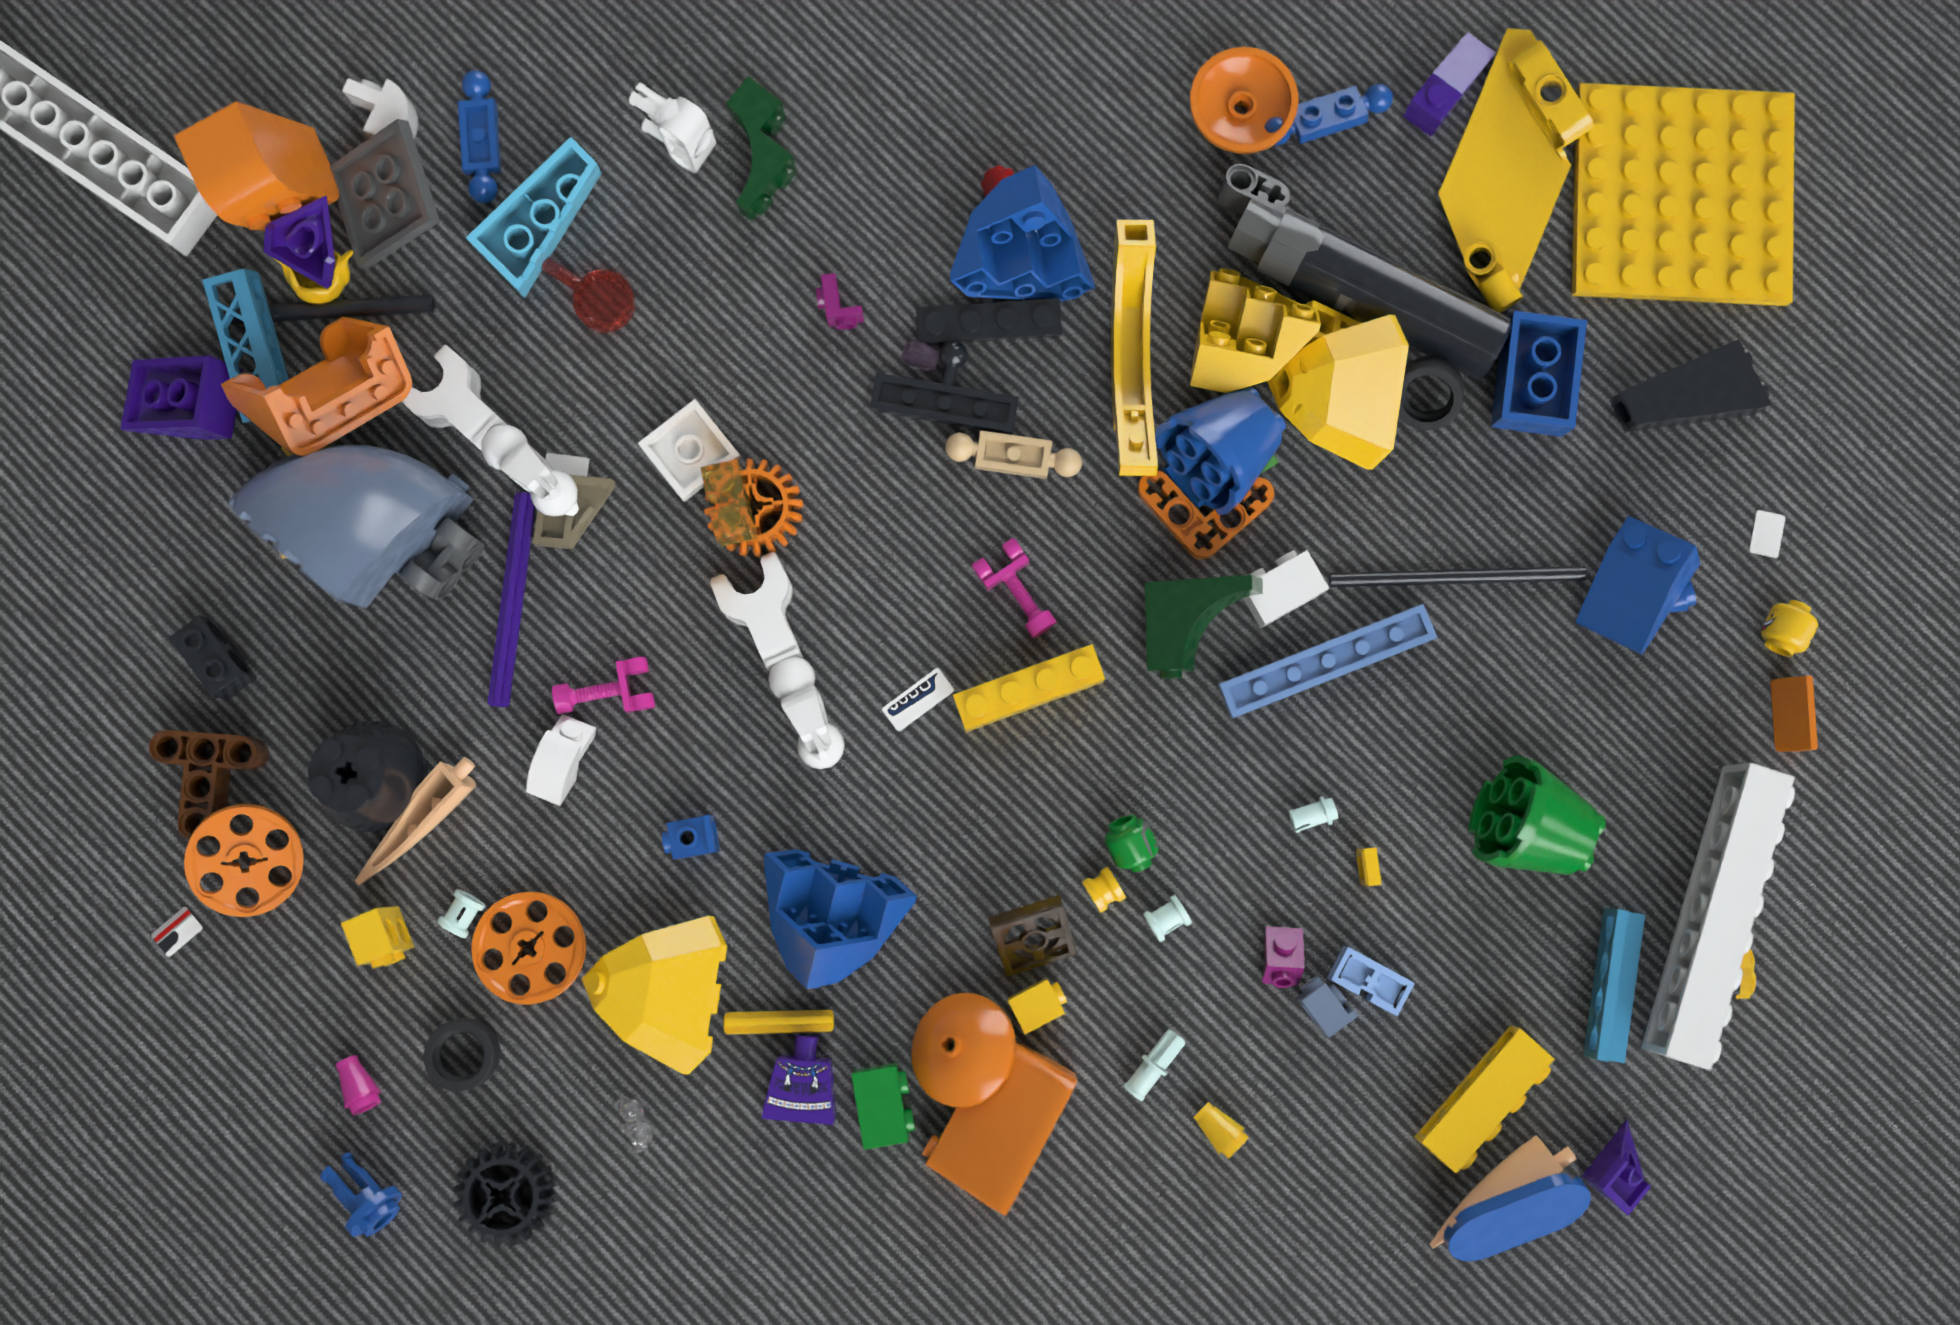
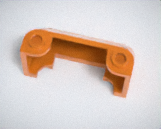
(348, 388)
(996, 1143)

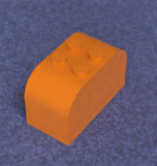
(255, 165)

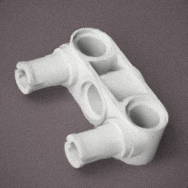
(676, 124)

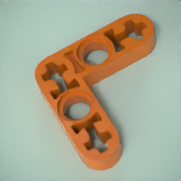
(1197, 522)

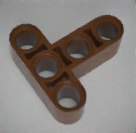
(198, 767)

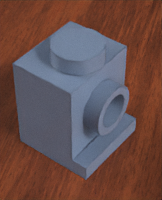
(1325, 1006)

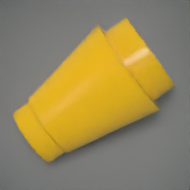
(1221, 1130)

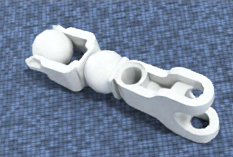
(504, 447)
(790, 675)

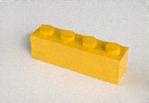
(1029, 688)
(1485, 1099)

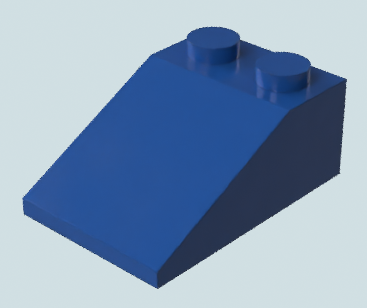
(1637, 584)

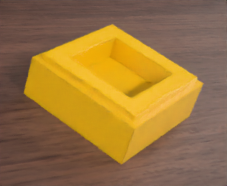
(1368, 866)

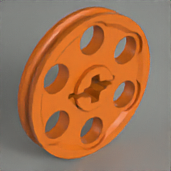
(233, 876)
(511, 946)

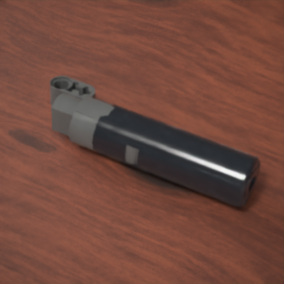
(1356, 277)

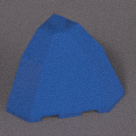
(829, 915)

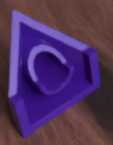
(304, 241)
(1618, 1172)

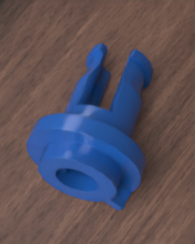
(368, 1209)

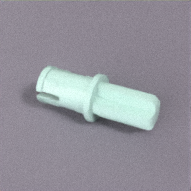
(1154, 1064)

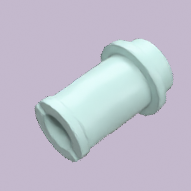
(1313, 814)

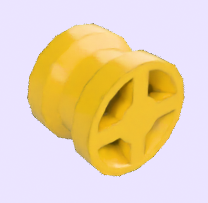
(1103, 889)

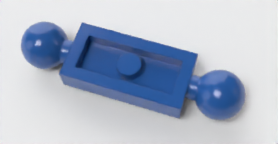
(1333, 113)
(479, 136)

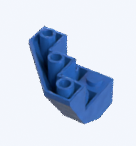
(1021, 245)

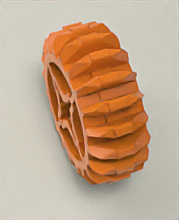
(769, 508)

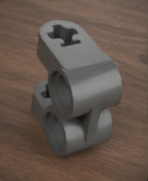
(440, 568)

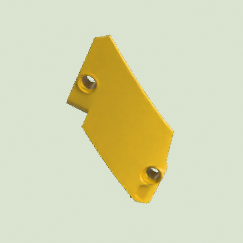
(1511, 165)

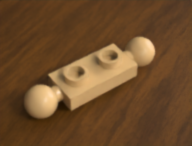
(1013, 454)

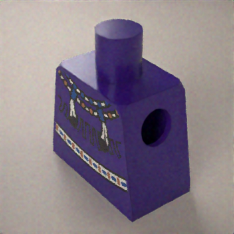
(802, 1086)

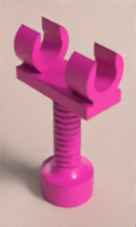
(1038, 620)
(566, 697)

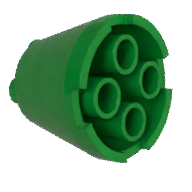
(1533, 821)

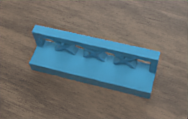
(258, 325)
(1614, 985)

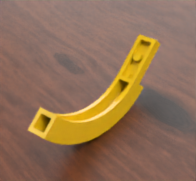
(1131, 347)

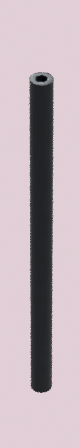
(1457, 576)

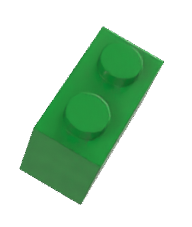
(882, 1105)

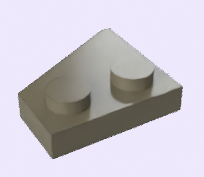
(566, 530)

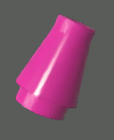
(357, 1086)

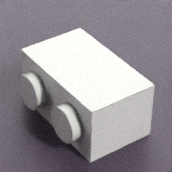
(1286, 587)

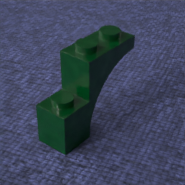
(772, 166)

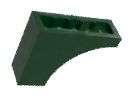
(1180, 614)

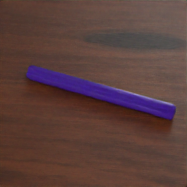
(512, 600)

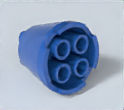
(1220, 447)

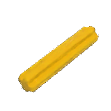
(778, 1022)

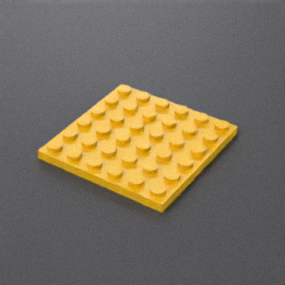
(1684, 195)

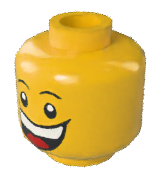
(1789, 628)

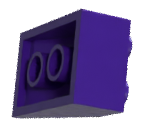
(179, 398)

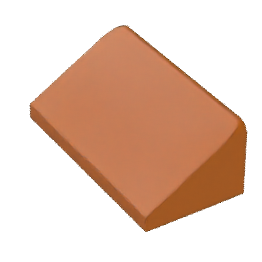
(1794, 714)

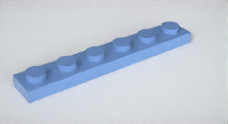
(1327, 661)

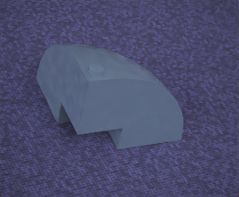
(350, 514)

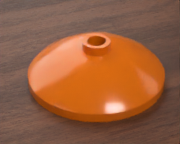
(1249, 80)
(981, 1052)

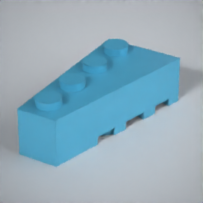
(536, 216)

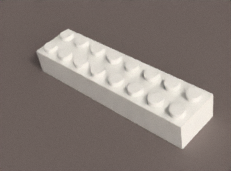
(100, 153)
(1719, 914)

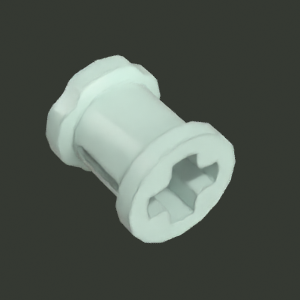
(1167, 918)
(450, 921)

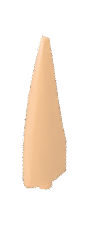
(429, 805)
(1521, 1167)

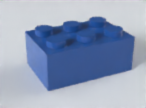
(1539, 374)

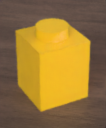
(1037, 1004)

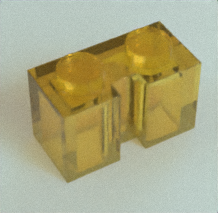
(727, 487)

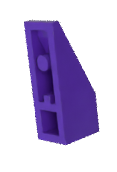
(1448, 84)

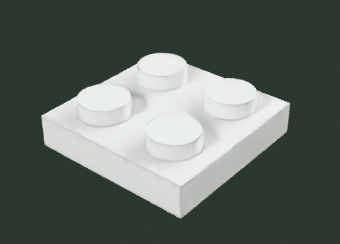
(684, 446)

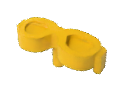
(1748, 980)

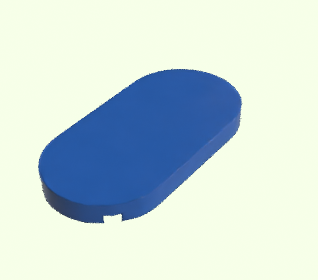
(1517, 1217)

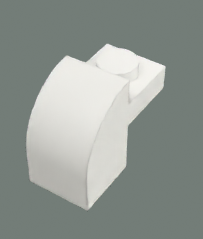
(384, 103)
(557, 759)

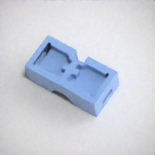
(1365, 974)

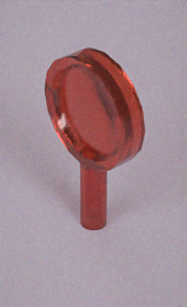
(599, 298)

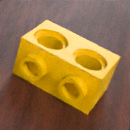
(378, 937)

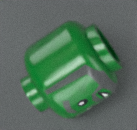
(1131, 843)

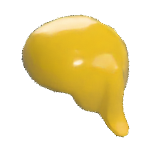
(313, 292)

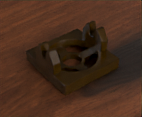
(1038, 955)

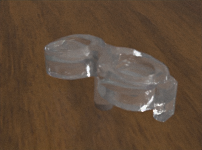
(640, 1132)

